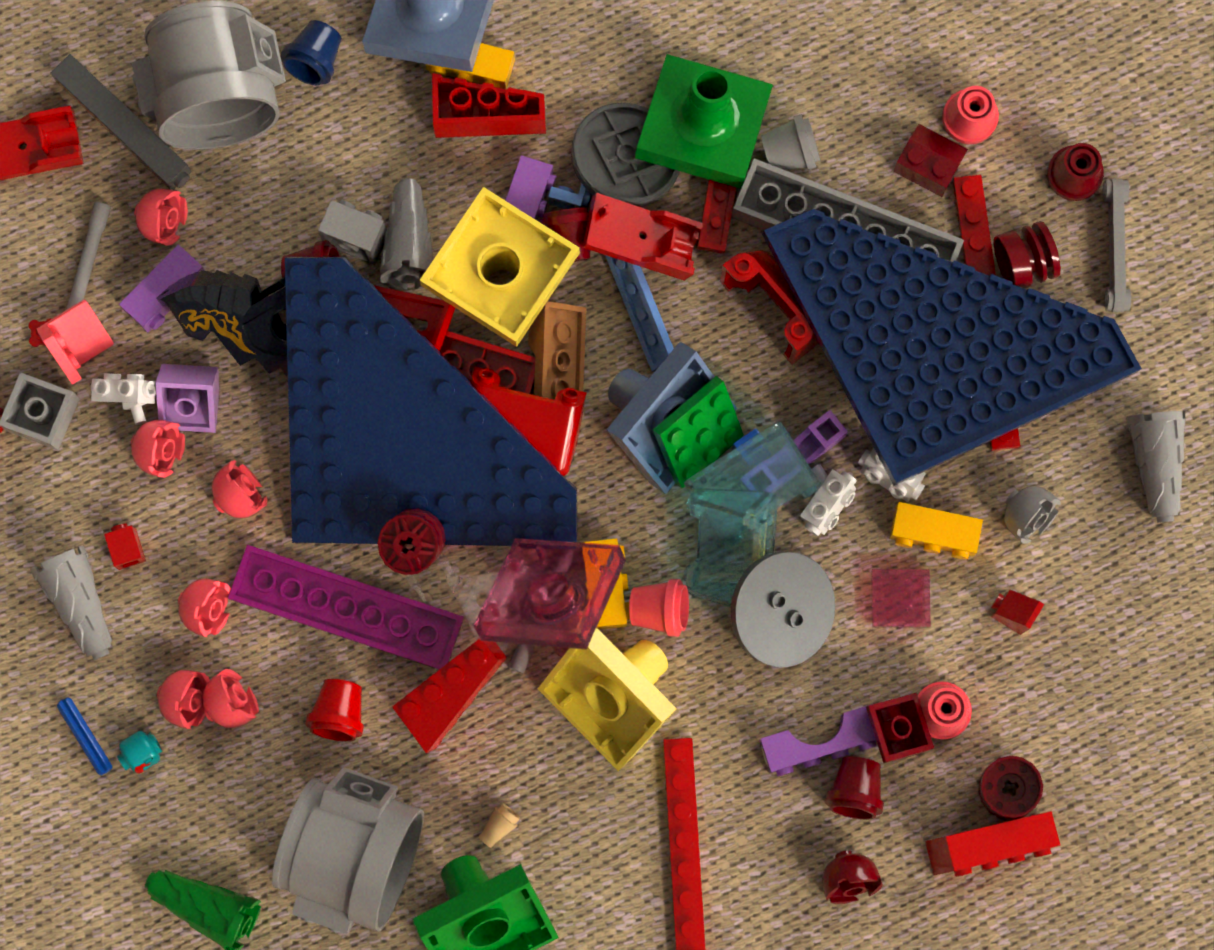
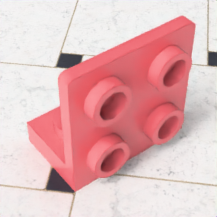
(75, 338)

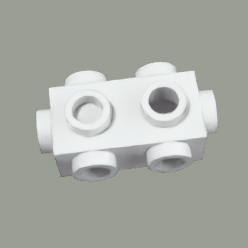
(131, 393)
(876, 474)
(832, 495)

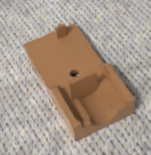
(559, 335)

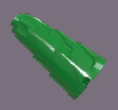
(206, 908)

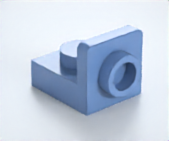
(565, 198)

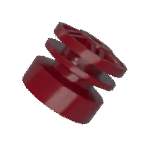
(1027, 256)
(427, 536)
(1015, 771)

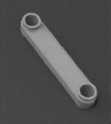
(1117, 296)

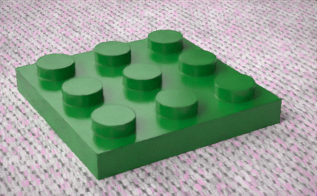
(698, 431)

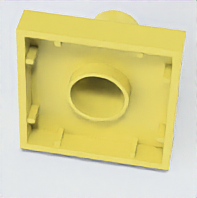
(493, 239)
(611, 695)

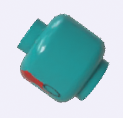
(139, 752)

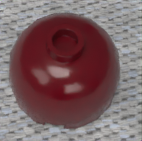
(850, 876)

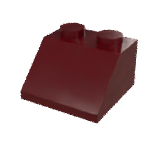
(930, 160)
(900, 728)

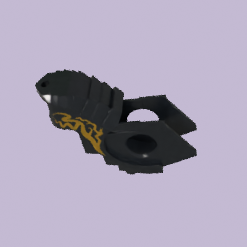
(236, 312)

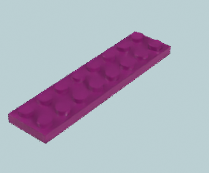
(345, 608)

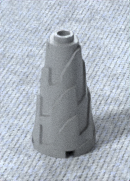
(407, 240)
(1159, 455)
(72, 590)

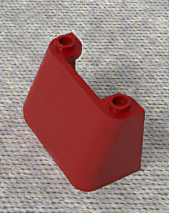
(760, 269)
(546, 423)

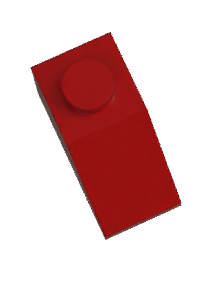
(1016, 611)

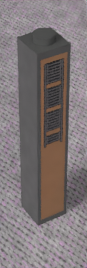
(121, 123)

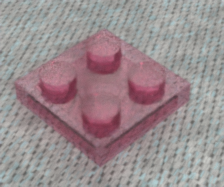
(900, 598)

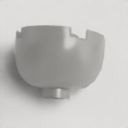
(1030, 510)

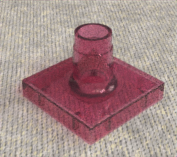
(550, 594)

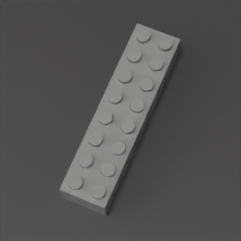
(778, 195)

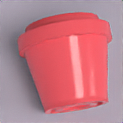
(967, 125)
(660, 607)
(943, 725)

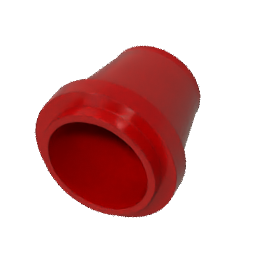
(337, 711)

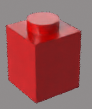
(124, 546)

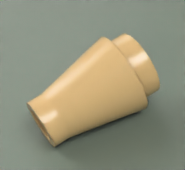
(499, 824)

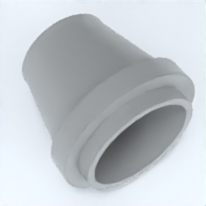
(792, 145)

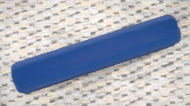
(84, 736)

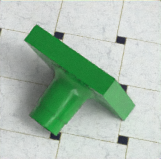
(703, 121)
(485, 912)

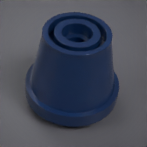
(312, 53)

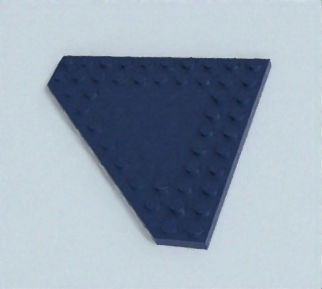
(933, 346)
(399, 428)

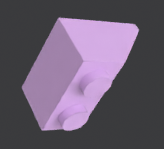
(188, 396)

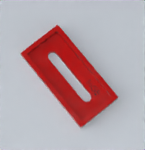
(428, 309)

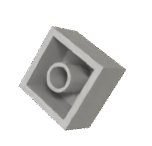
(353, 231)
(39, 411)

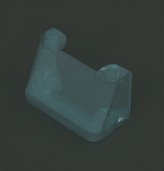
(762, 464)
(732, 535)

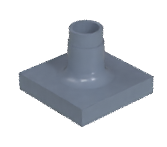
(428, 31)
(650, 401)

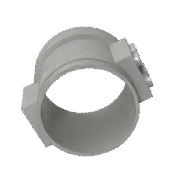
(209, 75)
(347, 851)

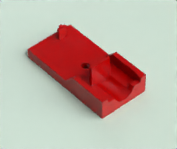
(50, 142)
(668, 241)

